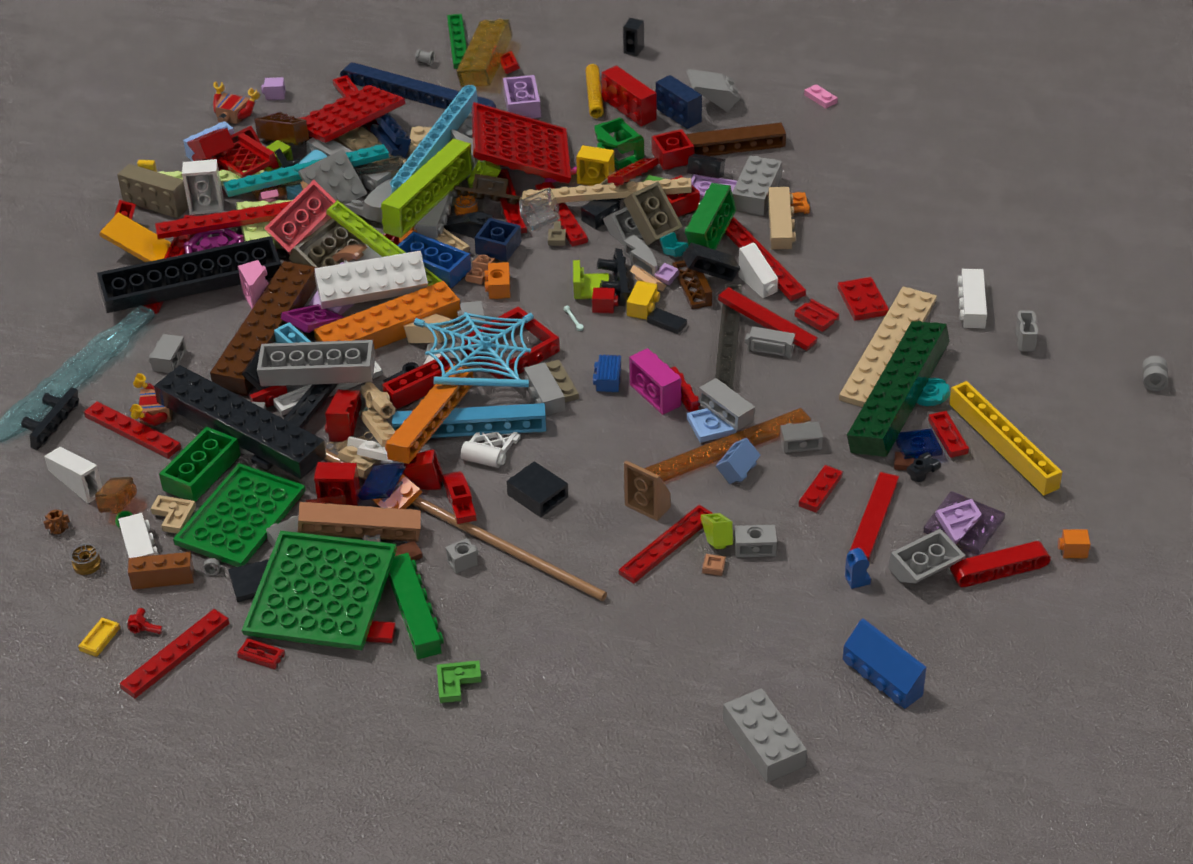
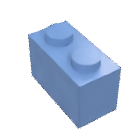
(738, 461)

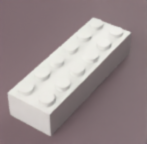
(370, 279)

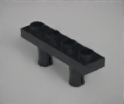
(620, 283)
(60, 410)

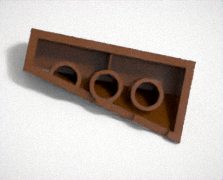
(282, 128)

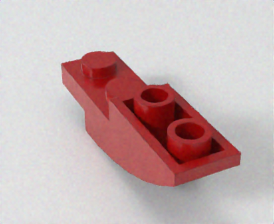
(459, 497)

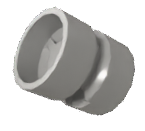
(1155, 373)

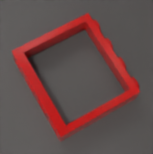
(542, 351)

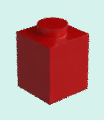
(604, 300)

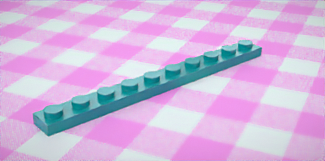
(290, 174)

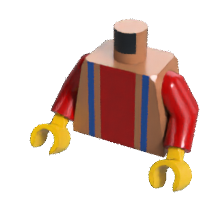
(233, 107)
(149, 410)

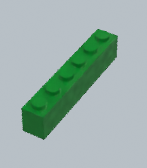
(414, 608)

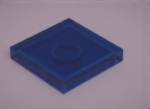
(917, 442)
(381, 481)

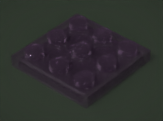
(980, 533)

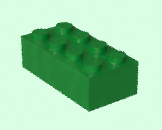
(711, 216)
(199, 464)

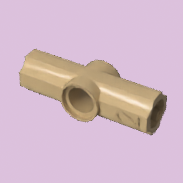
(377, 400)

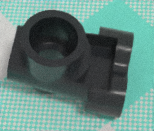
(922, 466)

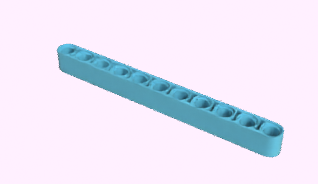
(438, 135)

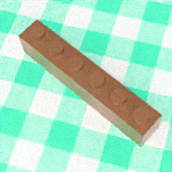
(359, 521)

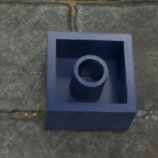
(498, 239)

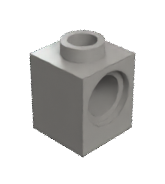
(461, 555)

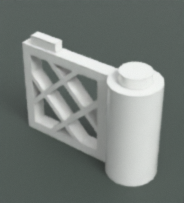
(485, 452)

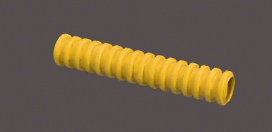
(594, 91)

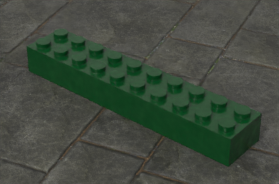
(898, 389)

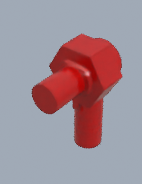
(138, 623)

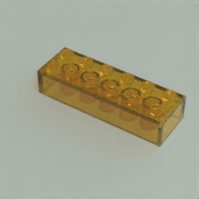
(484, 53)

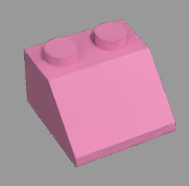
(252, 281)

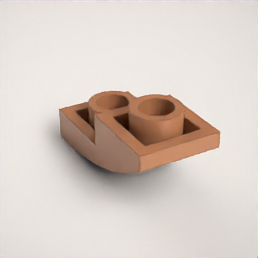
(350, 252)
(479, 265)

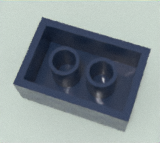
(679, 101)

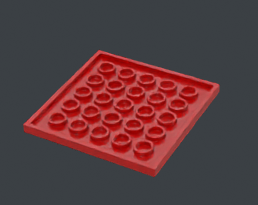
(520, 143)

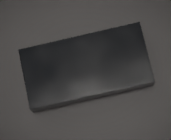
(667, 320)

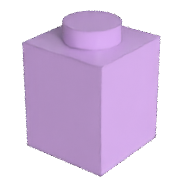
(274, 88)

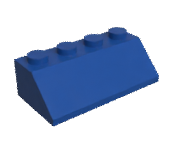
(885, 664)

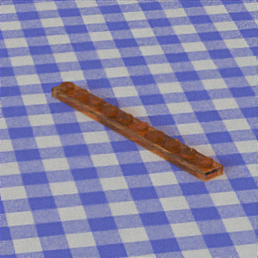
(717, 449)

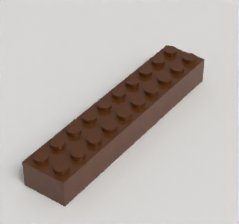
(285, 292)

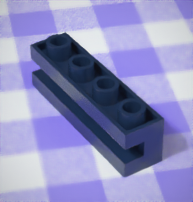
(391, 135)

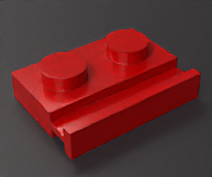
(816, 315)

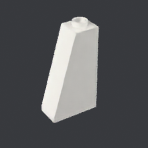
(74, 472)

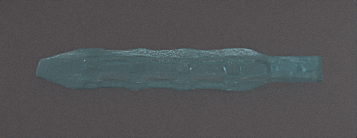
(74, 371)

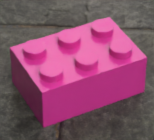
(655, 381)

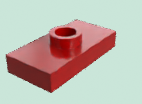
(509, 62)
(268, 394)

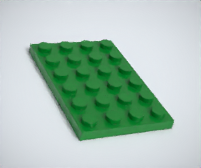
(237, 515)

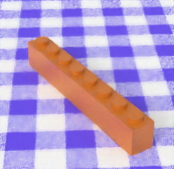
(426, 419)

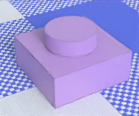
(667, 274)

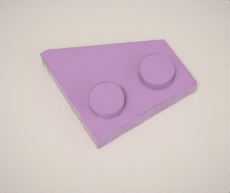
(958, 519)

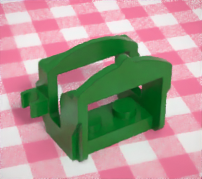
(624, 139)

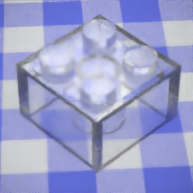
(539, 210)

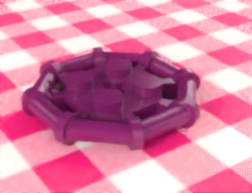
(212, 242)

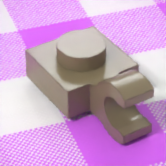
(556, 236)

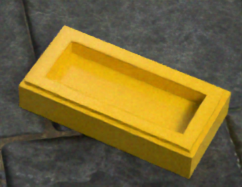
(99, 637)

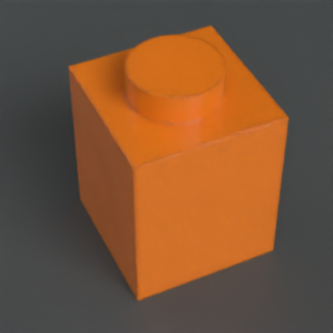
(1074, 543)

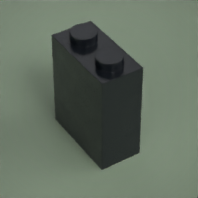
(537, 489)

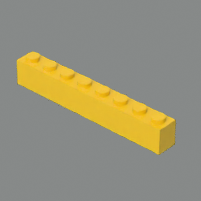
(1005, 438)

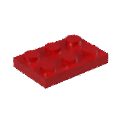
(862, 298)

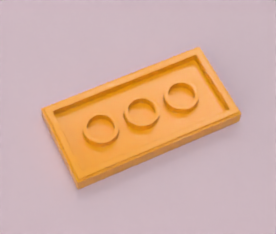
(134, 238)

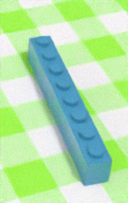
(486, 419)

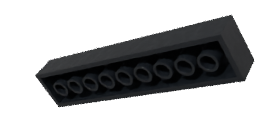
(183, 274)
(231, 414)

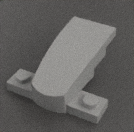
(372, 204)

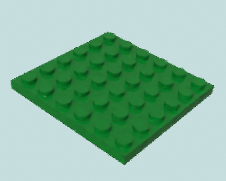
(320, 590)

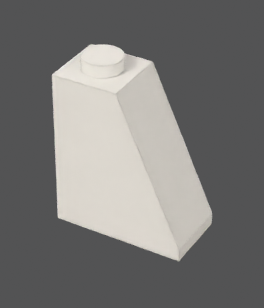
(756, 271)

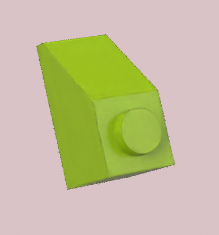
(717, 530)

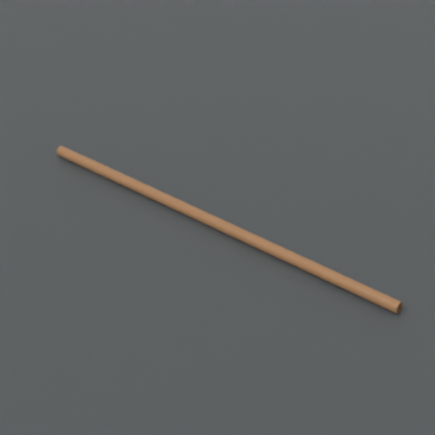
(499, 543)

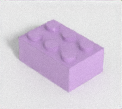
(522, 96)

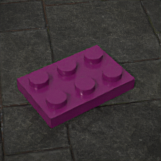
(310, 317)

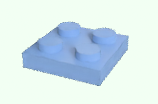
(708, 425)

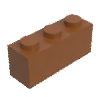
(161, 570)

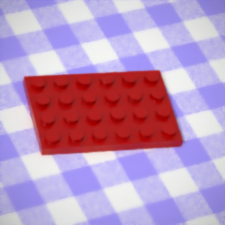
(351, 112)

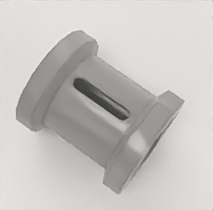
(427, 57)

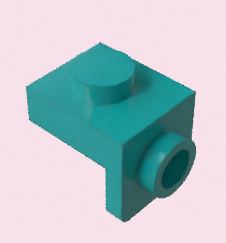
(672, 246)

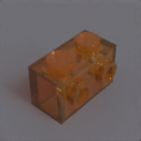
(115, 494)

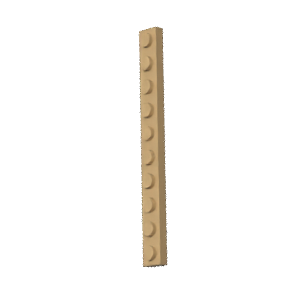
(600, 192)

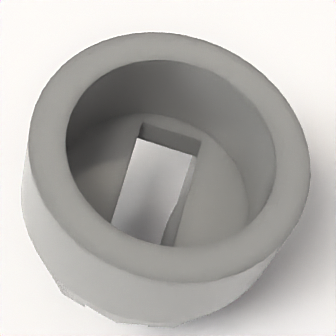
(207, 566)

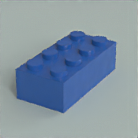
(439, 258)

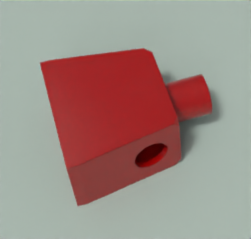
(425, 471)

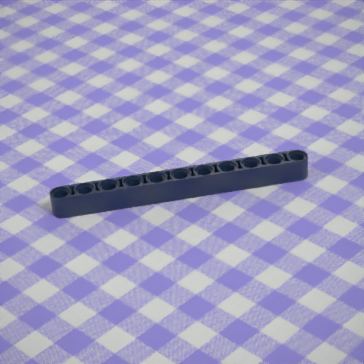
(404, 86)

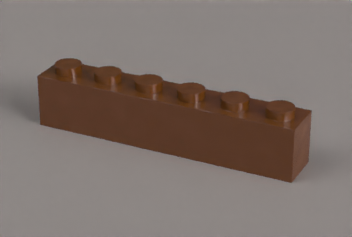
(738, 139)

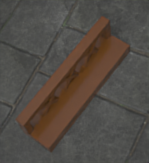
(698, 282)

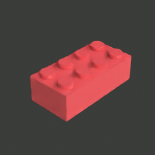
(301, 217)

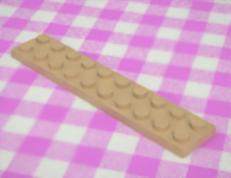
(908, 307)

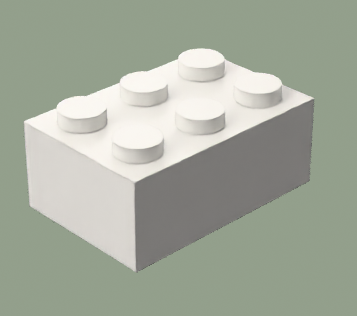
(203, 187)

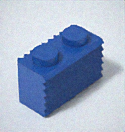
(608, 373)

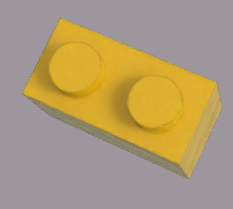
(642, 300)

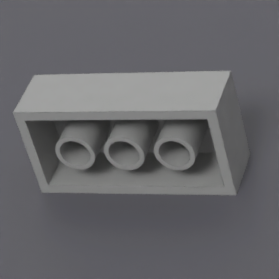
(753, 184)
(764, 735)

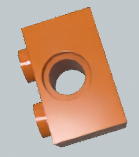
(498, 280)

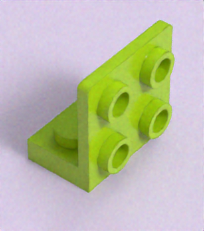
(584, 283)

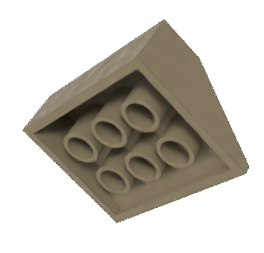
(322, 245)

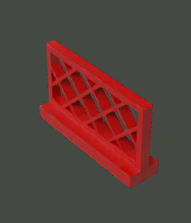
(254, 150)

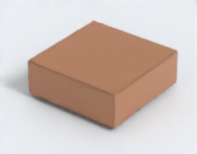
(714, 564)

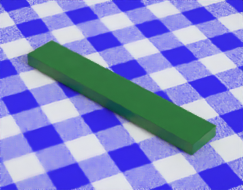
(457, 38)

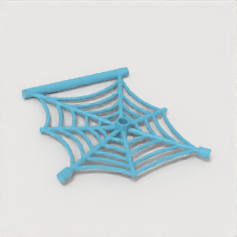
(483, 347)

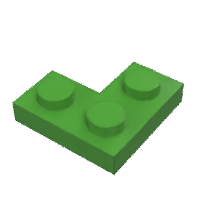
(454, 674)

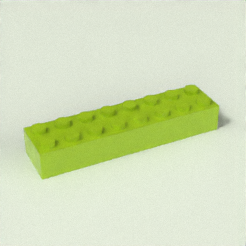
(426, 188)

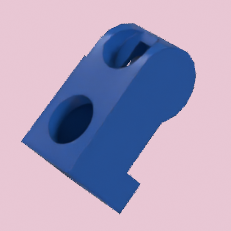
(856, 569)

